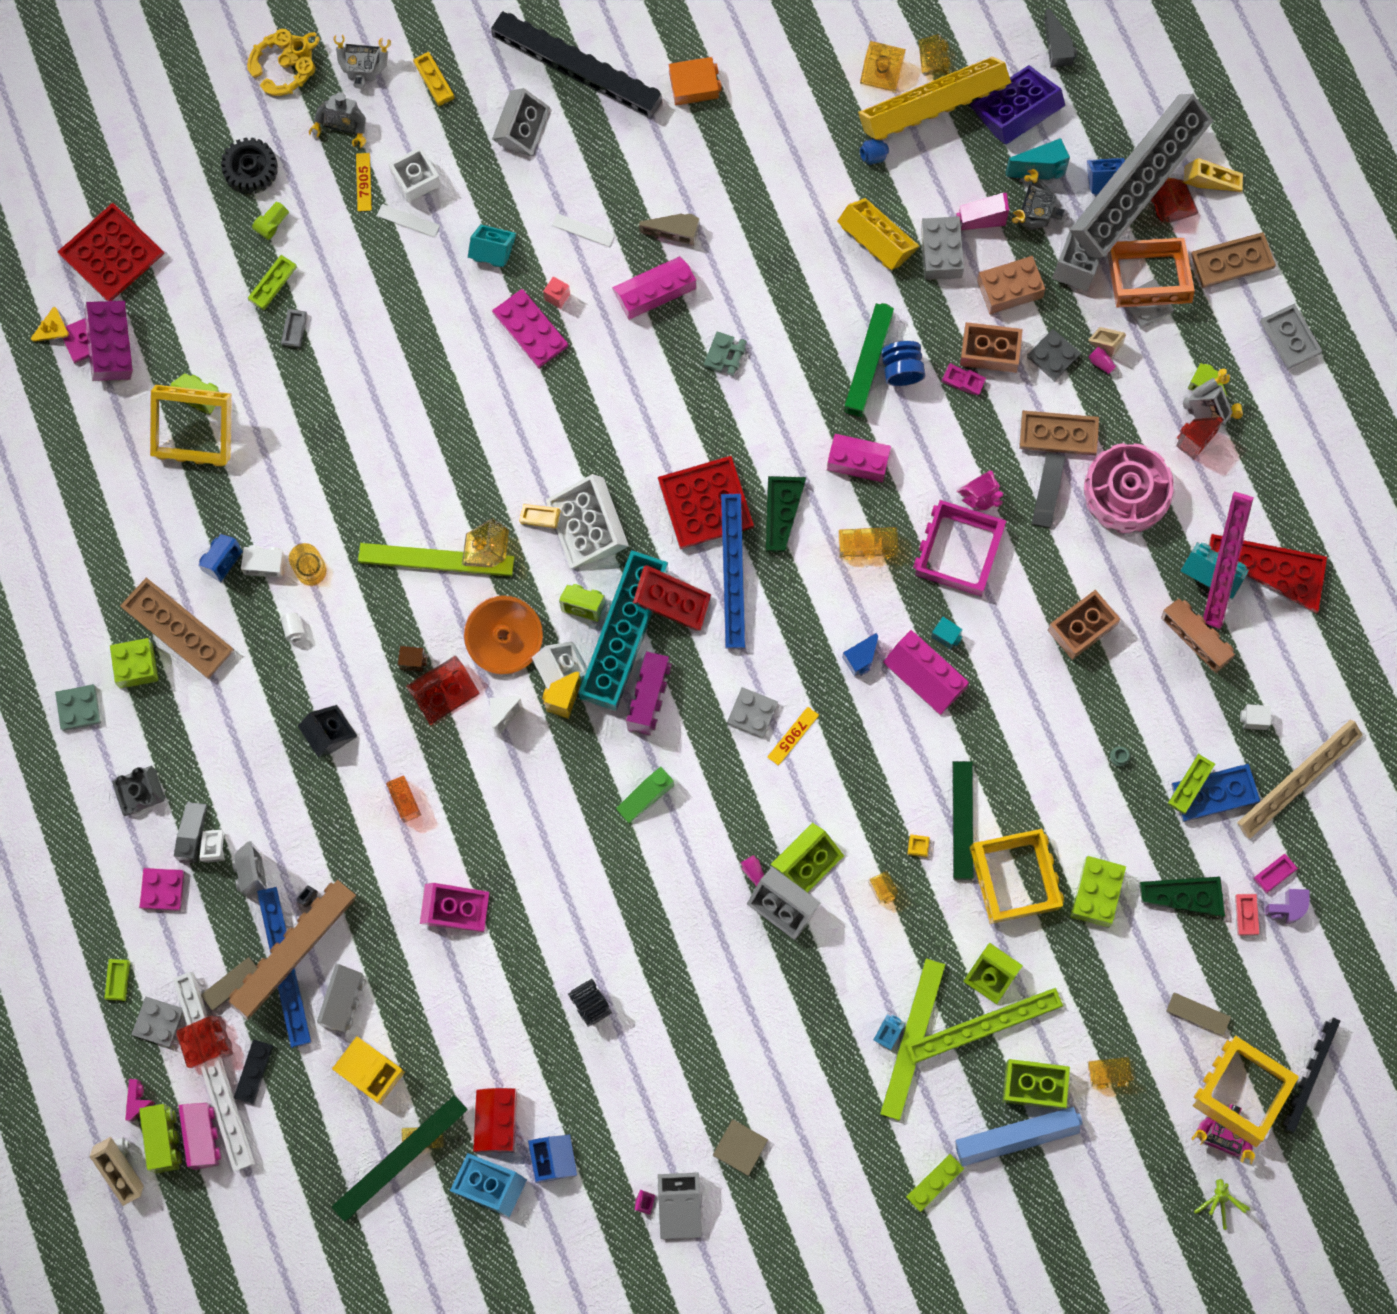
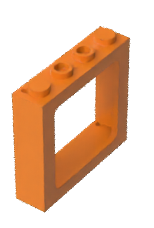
(1157, 295)

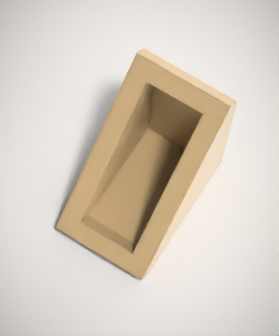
(1108, 339)

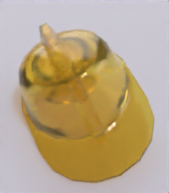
(307, 564)

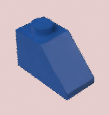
(860, 657)

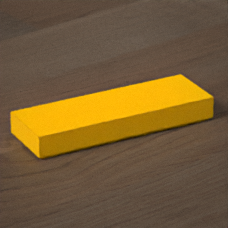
(433, 79)

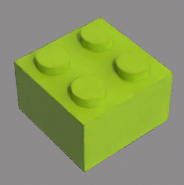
(133, 663)

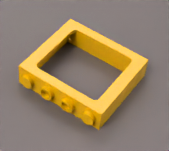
(1045, 861)
(1225, 1116)

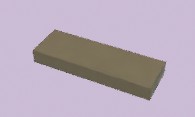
(220, 991)
(1198, 1014)

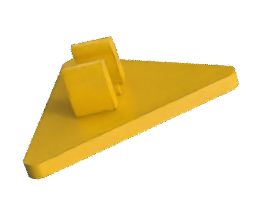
(51, 327)

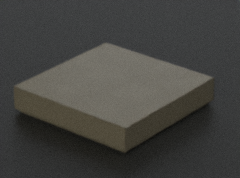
(740, 1147)

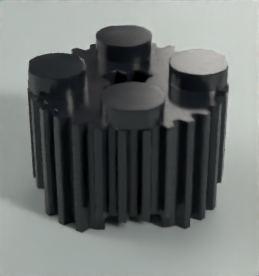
(589, 1002)

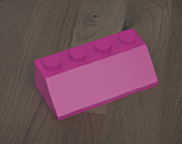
(655, 287)
(926, 672)

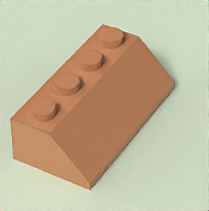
(1197, 635)

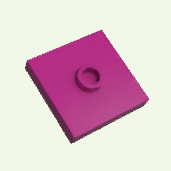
(77, 341)

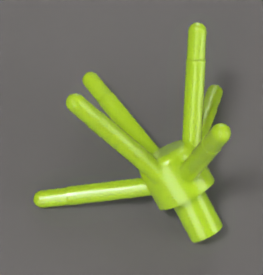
(1222, 1195)

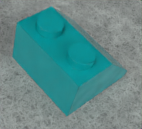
(491, 245)

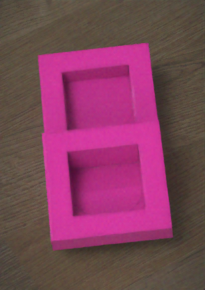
(963, 380)

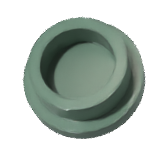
(1119, 756)

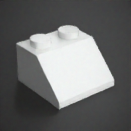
(558, 661)

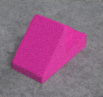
(135, 1091)

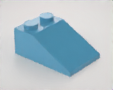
(488, 1184)

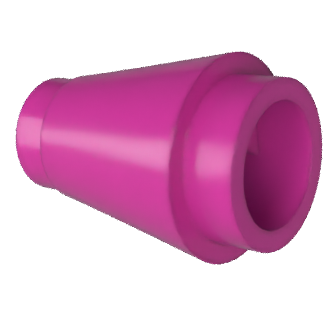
(1102, 360)
(752, 869)

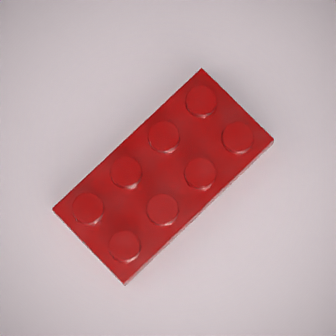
(672, 598)

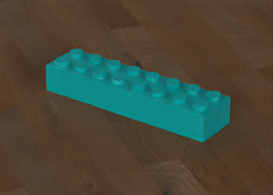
(619, 638)

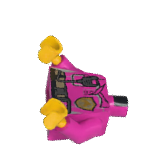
(1221, 1138)

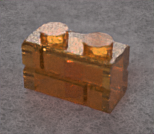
(403, 799)

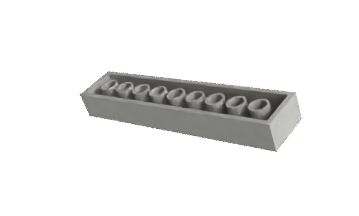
(1141, 175)

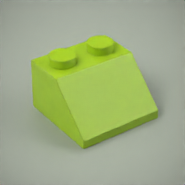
(195, 382)
(581, 602)
(993, 973)

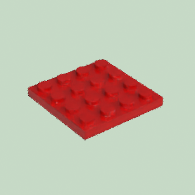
(110, 252)
(695, 500)

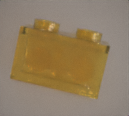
(934, 55)
(1109, 1072)

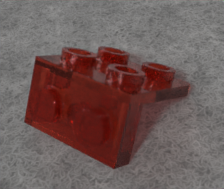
(204, 1041)

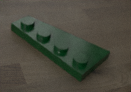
(782, 505)
(1190, 894)

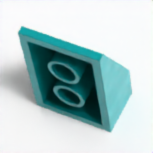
(1048, 160)

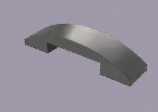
(1048, 490)

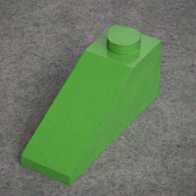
(645, 794)

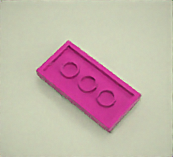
(530, 328)

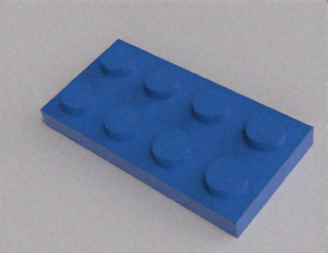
(1222, 792)

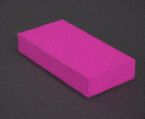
(1275, 873)

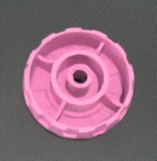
(1126, 507)

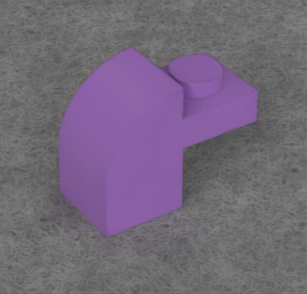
(1294, 908)

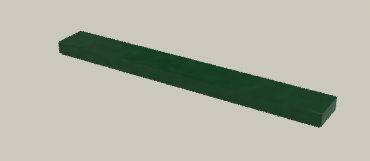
(399, 1158)

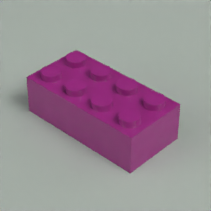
(108, 340)

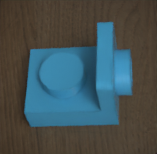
(889, 1031)

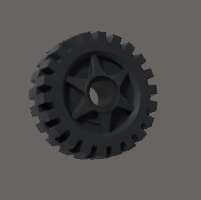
(246, 153)

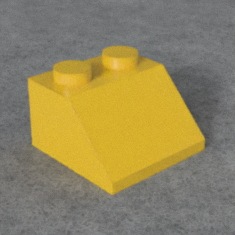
(562, 695)

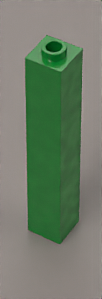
(869, 359)

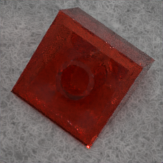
(1174, 201)
(1197, 435)

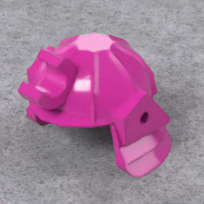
(982, 492)

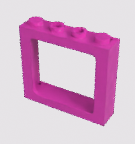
(968, 517)

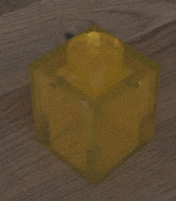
(883, 888)

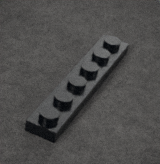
(1307, 1083)

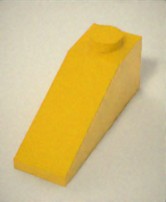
(1212, 176)

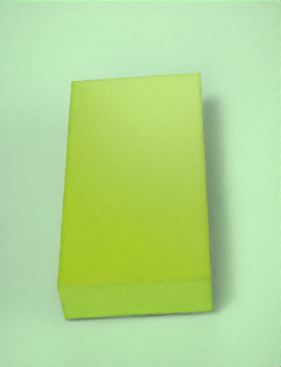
(117, 980)

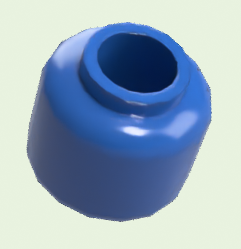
(874, 151)

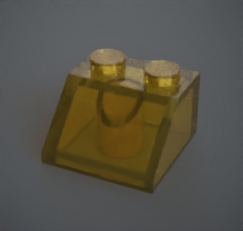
(882, 66)
(486, 545)

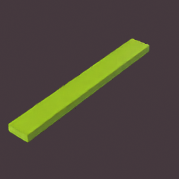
(427, 559)
(984, 1025)
(914, 1030)

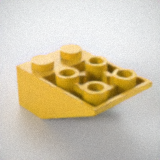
(368, 1070)

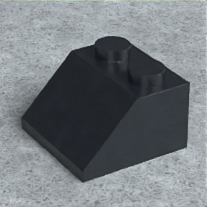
(326, 730)

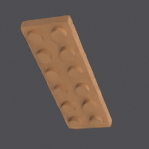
(177, 628)

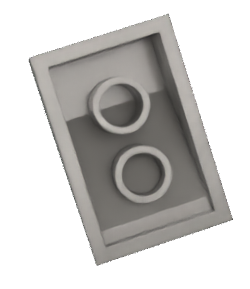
(1075, 265)
(250, 870)

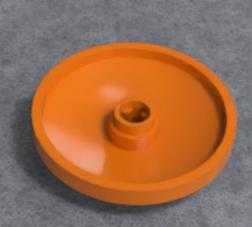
(503, 634)

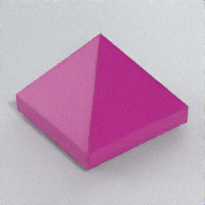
(644, 1202)

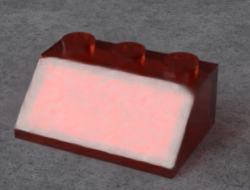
(442, 689)

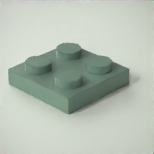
(78, 707)

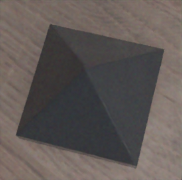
(307, 896)

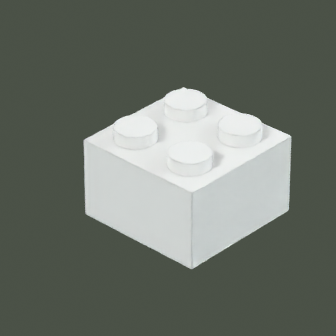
(414, 174)

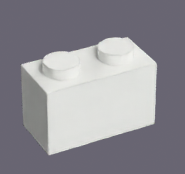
(263, 562)

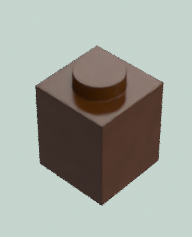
(412, 658)

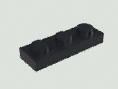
(253, 1071)

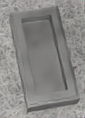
(294, 328)

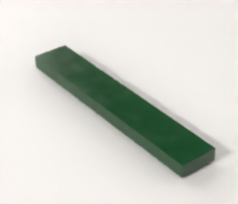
(962, 819)

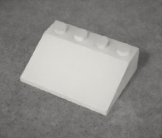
(588, 522)

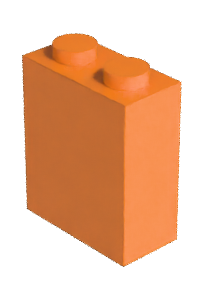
(694, 81)

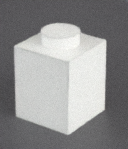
(1256, 717)

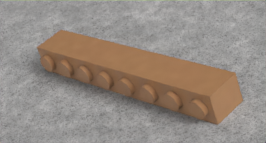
(291, 950)

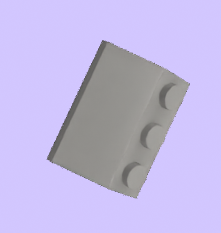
(521, 122)
(341, 999)

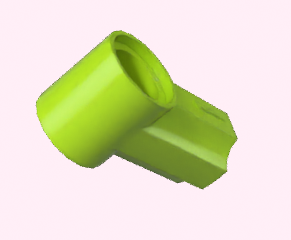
(267, 224)

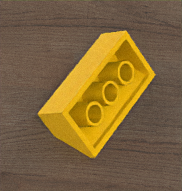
(877, 233)

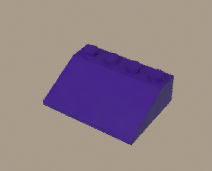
(1020, 105)

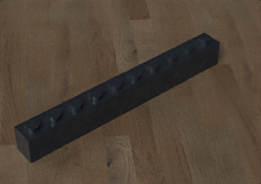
(576, 64)

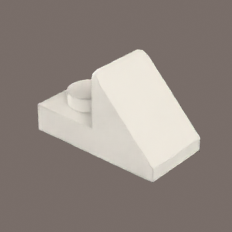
(212, 846)

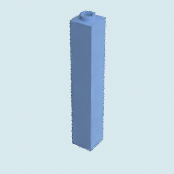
(1018, 1136)

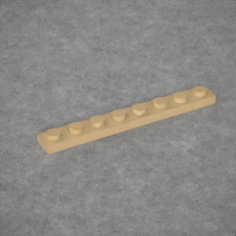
(1299, 779)

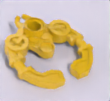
(289, 57)

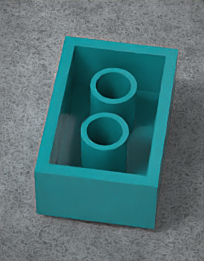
(1202, 564)

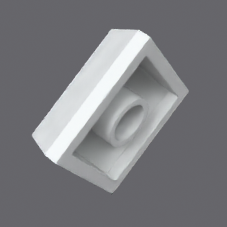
(503, 711)

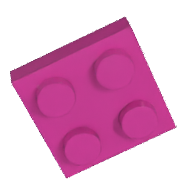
(162, 889)

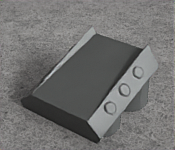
(138, 790)

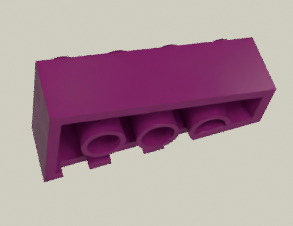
(648, 694)

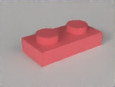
(1247, 914)

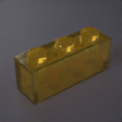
(868, 542)

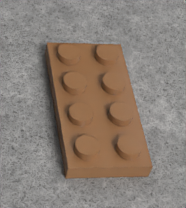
(1233, 259)
(1059, 432)

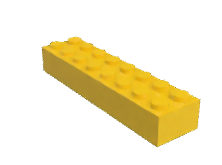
(934, 98)

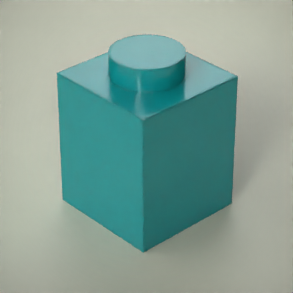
(947, 633)

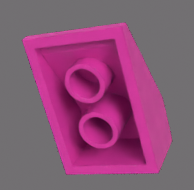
(454, 907)

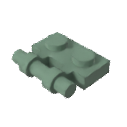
(719, 352)

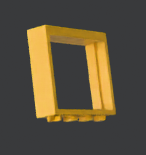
(191, 396)

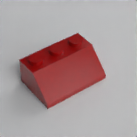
(495, 1120)

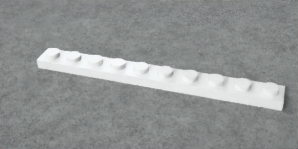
(216, 1079)

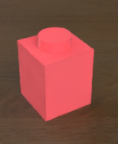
(556, 292)

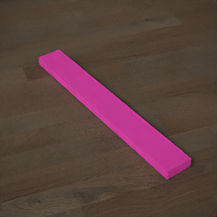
(1227, 559)

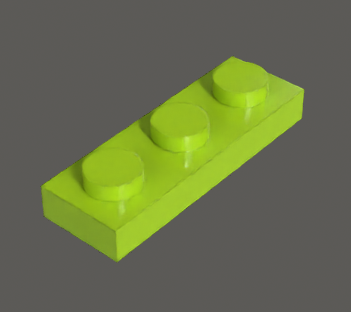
(272, 282)
(1191, 784)
(934, 1182)

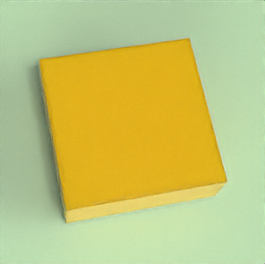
(918, 845)

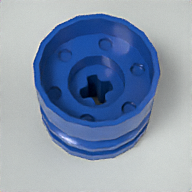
(903, 363)

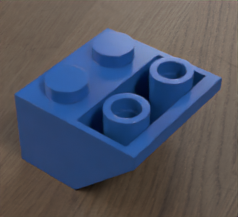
(552, 1158)

